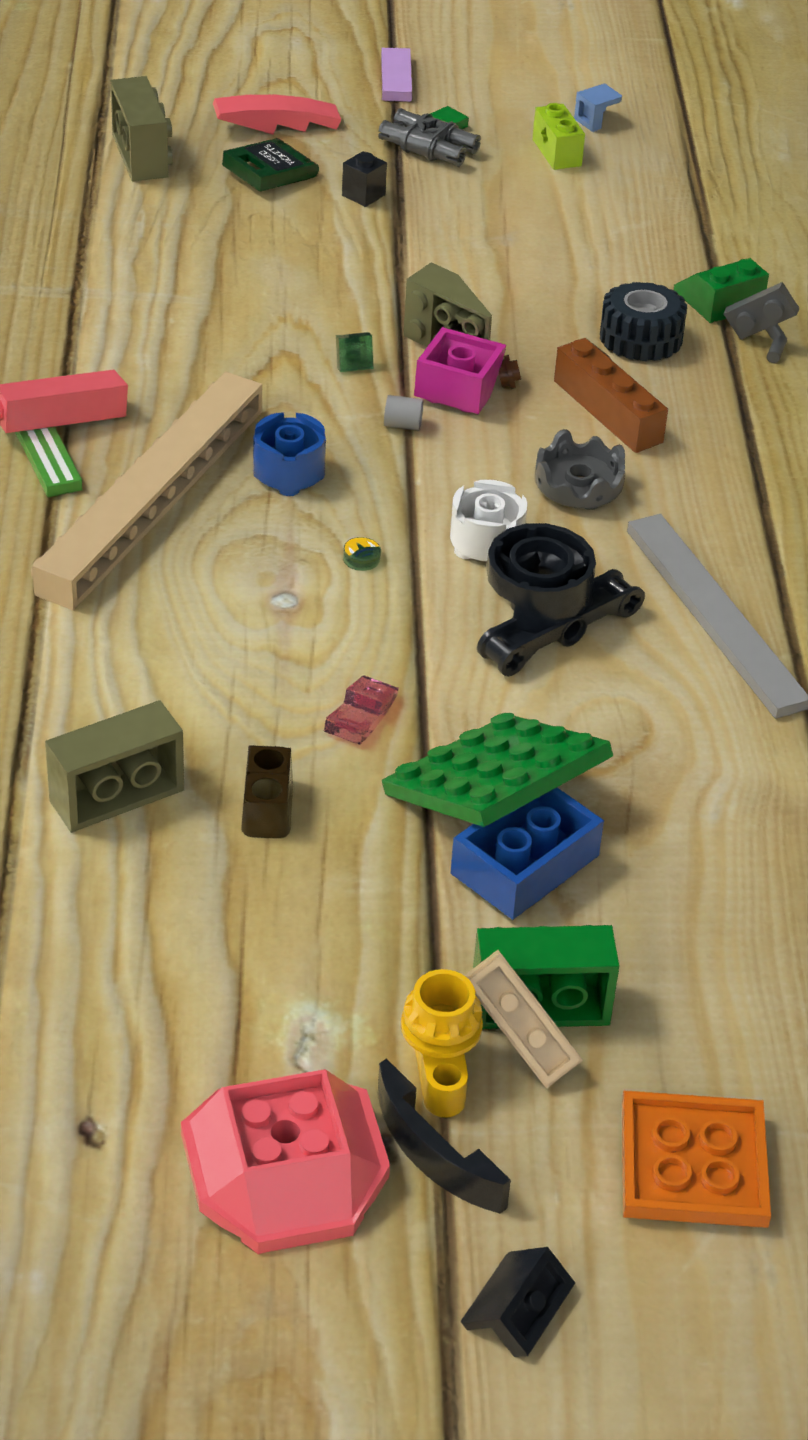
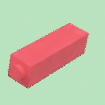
(62, 401)

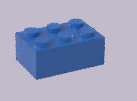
(527, 851)

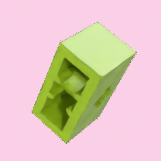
(558, 136)

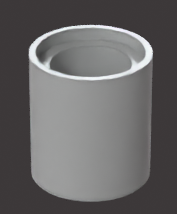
(403, 412)

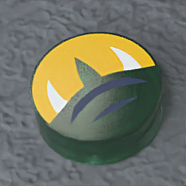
(361, 553)

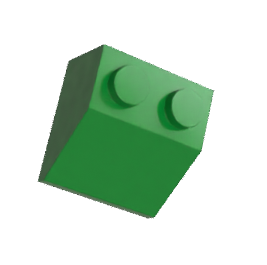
(722, 286)

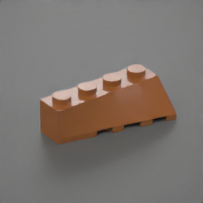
(610, 395)

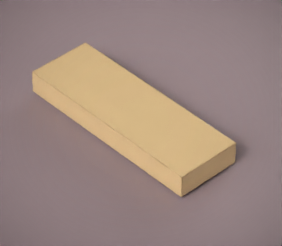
(523, 1019)

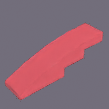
(270, 110)

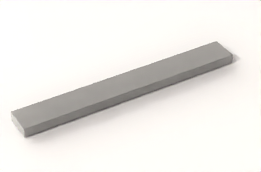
(719, 616)

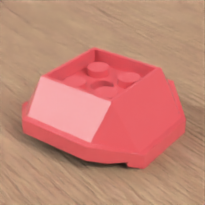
(286, 1159)

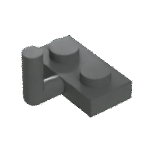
(764, 312)

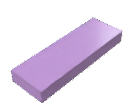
(396, 74)

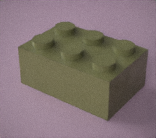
(140, 128)
(115, 765)

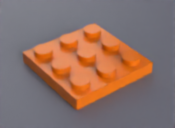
(695, 1159)

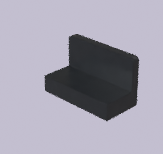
(521, 1298)

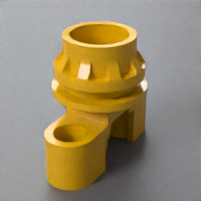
(442, 1024)

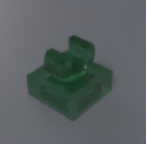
(354, 352)

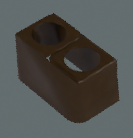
(268, 816)

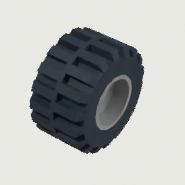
(643, 321)

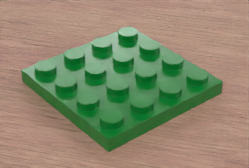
(496, 768)

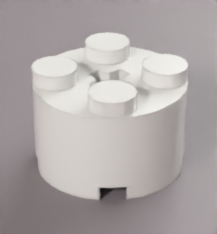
(482, 515)

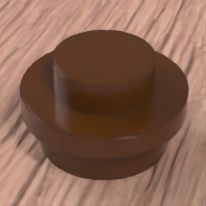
(509, 372)

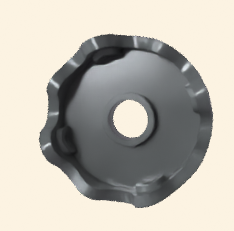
(565, 460)

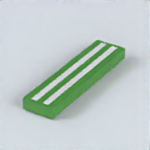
(50, 461)

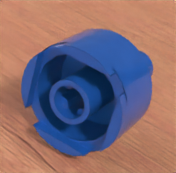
(289, 452)

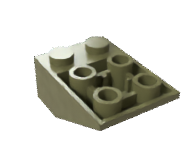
(441, 300)

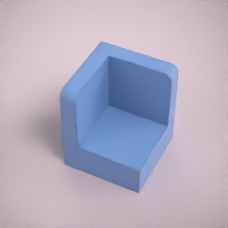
(592, 104)

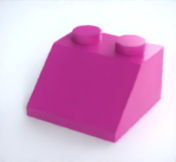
(458, 370)

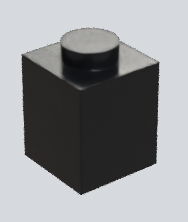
(364, 178)

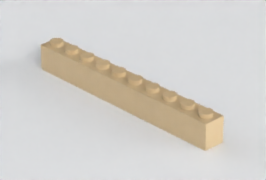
(146, 491)

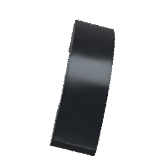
(468, 1178)

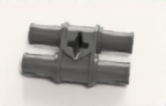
(429, 137)

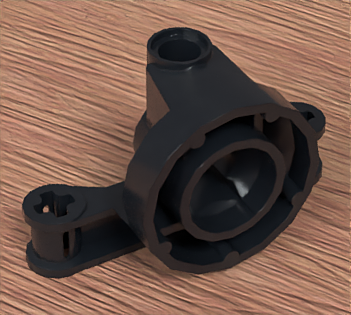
(552, 591)

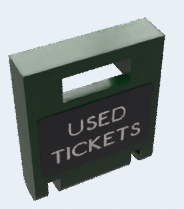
(277, 163)

